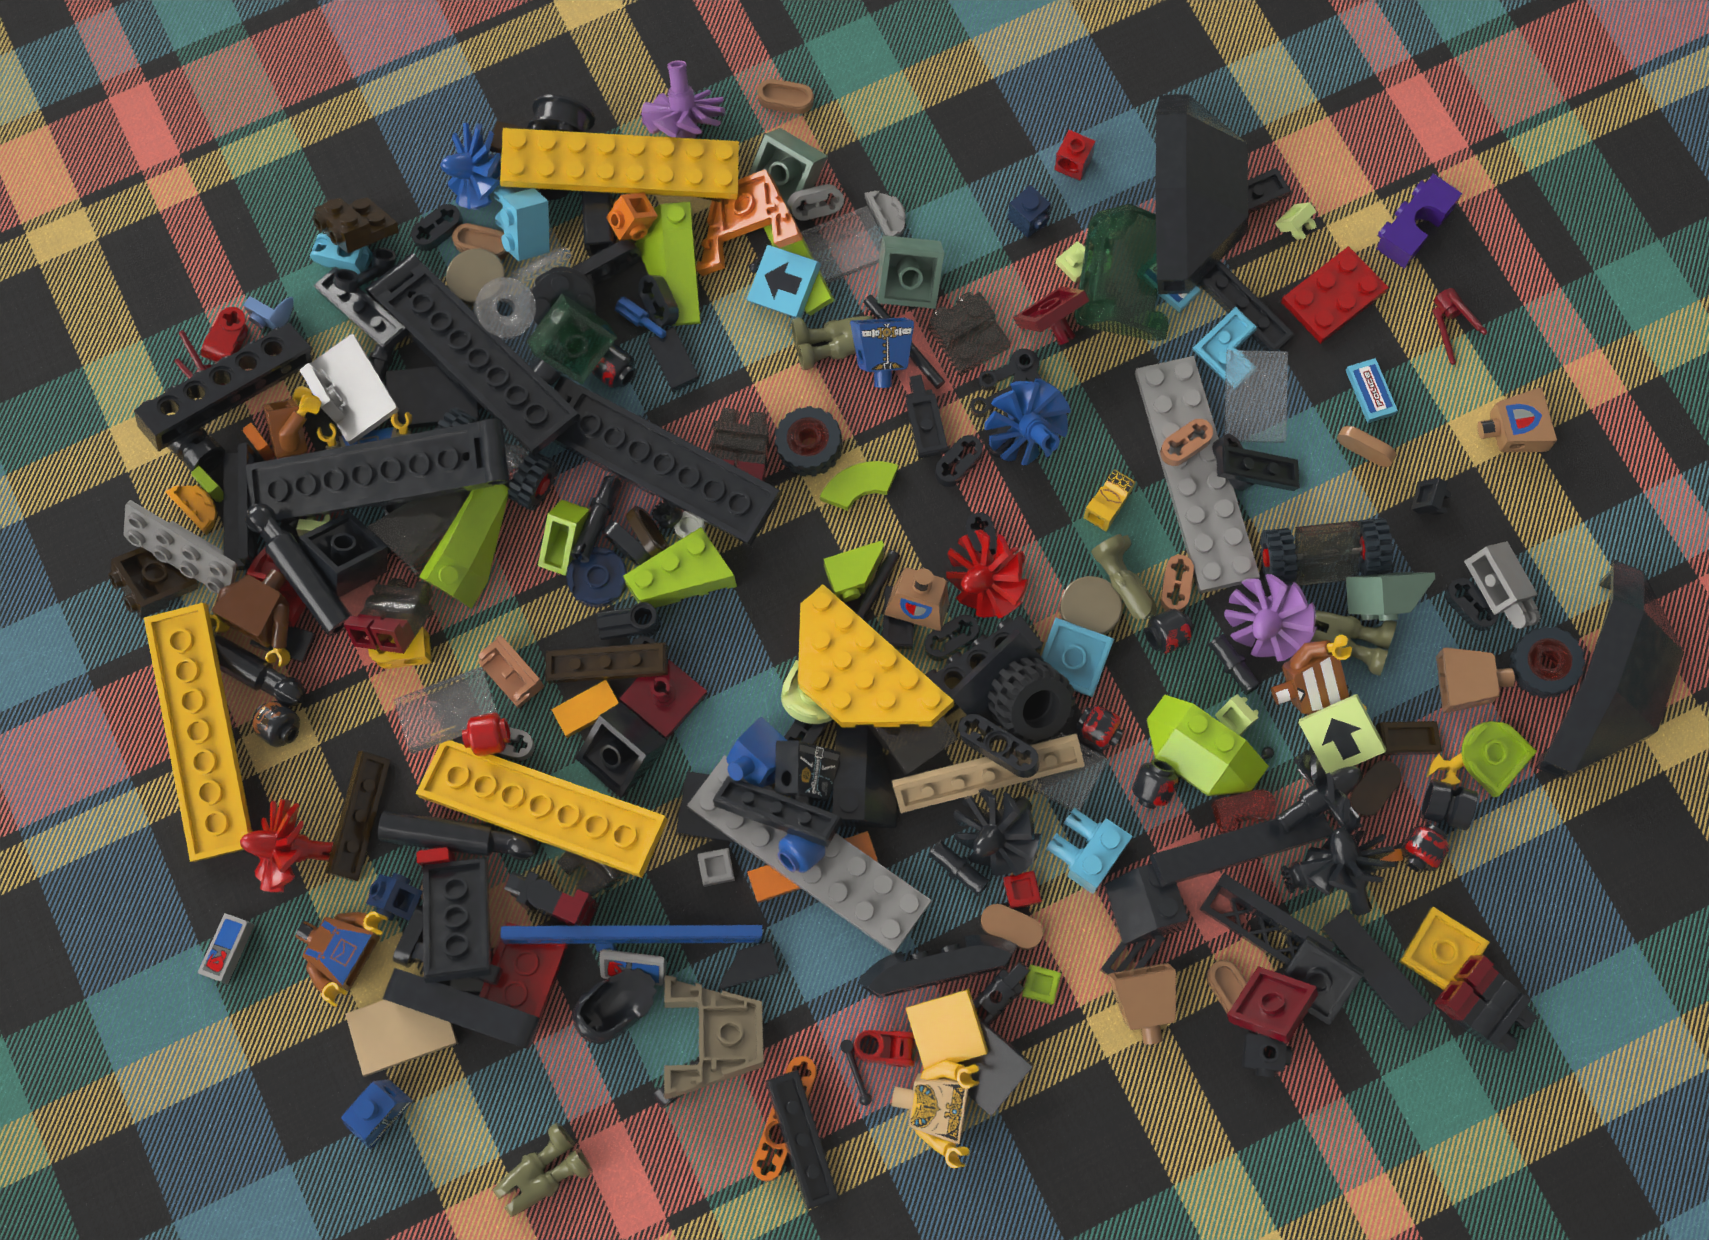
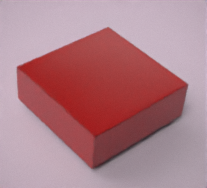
(434, 856)
(1022, 890)

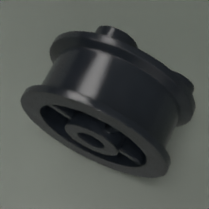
(561, 114)
(562, 281)

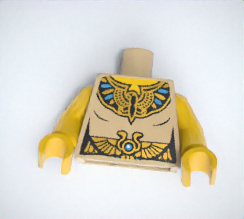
(939, 1107)

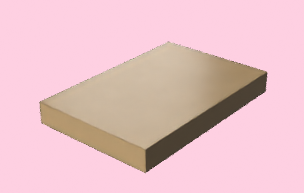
(395, 1034)

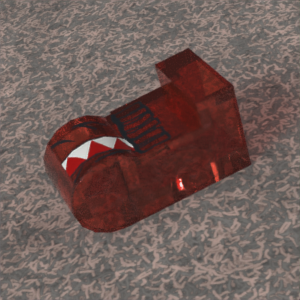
(1242, 807)

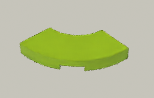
(859, 481)

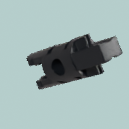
(1008, 985)

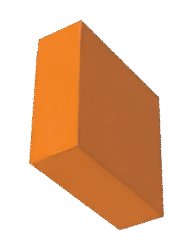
(258, 442)

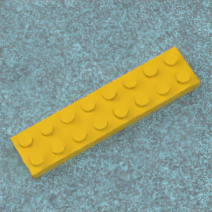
(619, 163)
(198, 731)
(543, 807)

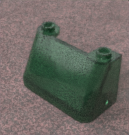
(1122, 275)

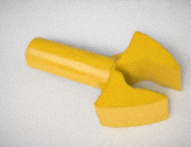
(1451, 766)

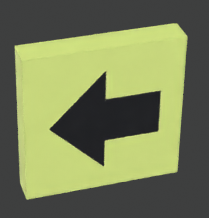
(1342, 734)

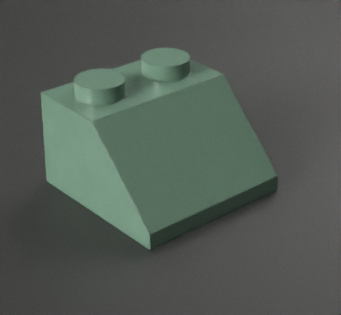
(789, 162)
(909, 271)
(1386, 594)

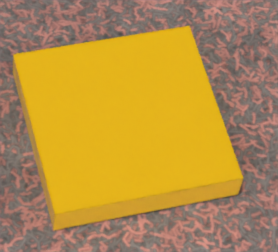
(1441, 948)
(947, 1029)

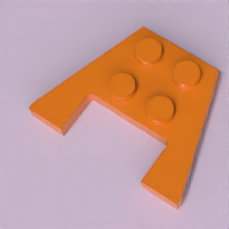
(755, 207)

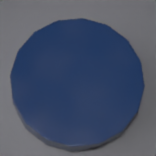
(599, 580)

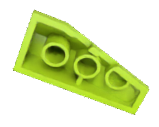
(671, 253)
(468, 547)

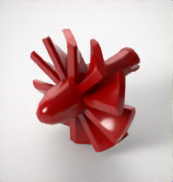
(992, 581)
(282, 846)

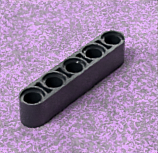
(462, 1008)

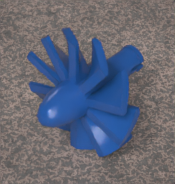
(472, 169)
(1035, 414)

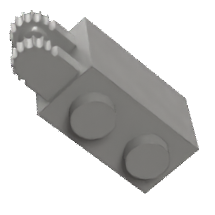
(1504, 584)

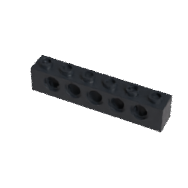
(218, 399)

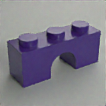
(1431, 202)

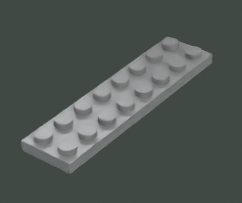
(1201, 500)
(842, 880)

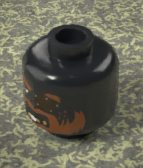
(276, 723)

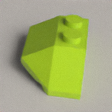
(1203, 749)

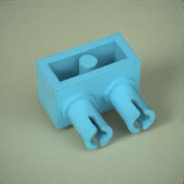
(523, 221)
(1090, 864)

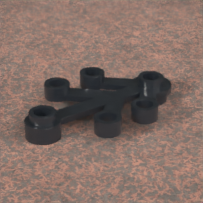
(1020, 373)

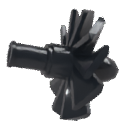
(1326, 793)
(1004, 835)
(1346, 866)

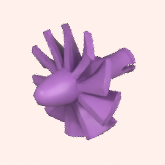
(682, 109)
(1279, 621)

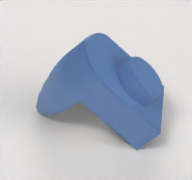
(262, 315)

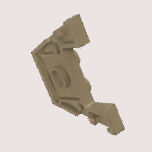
(727, 1036)

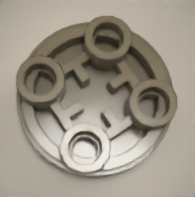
(471, 271)
(1091, 604)

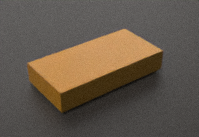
(584, 708)

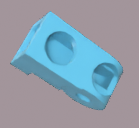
(332, 255)

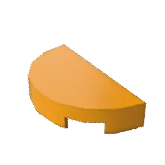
(196, 505)

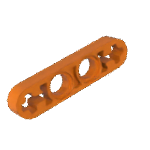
(772, 1121)

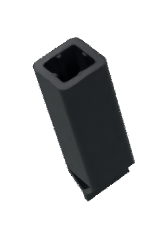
(596, 228)

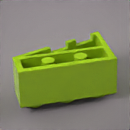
(680, 572)

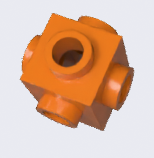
(631, 216)

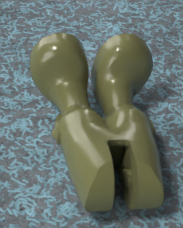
(836, 331)
(1124, 581)
(1352, 628)
(530, 1173)

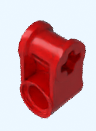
(226, 335)
(888, 1048)

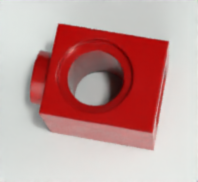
(1074, 155)

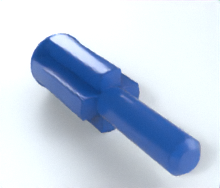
(637, 316)

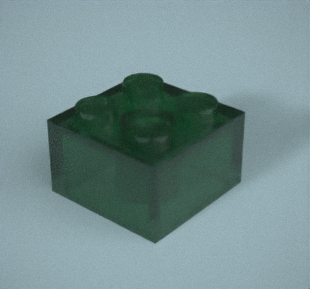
(571, 339)

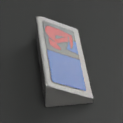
(226, 948)
(614, 962)

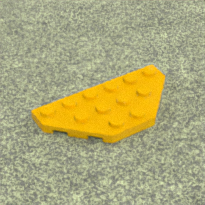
(858, 672)

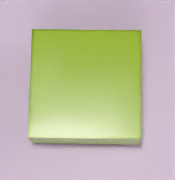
(208, 484)
(1041, 984)

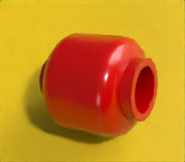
(486, 734)

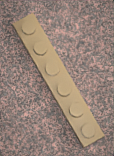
(970, 776)

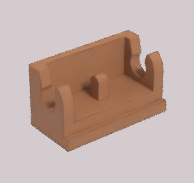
(510, 671)

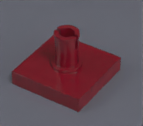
(1051, 313)
(664, 700)
(1272, 1004)

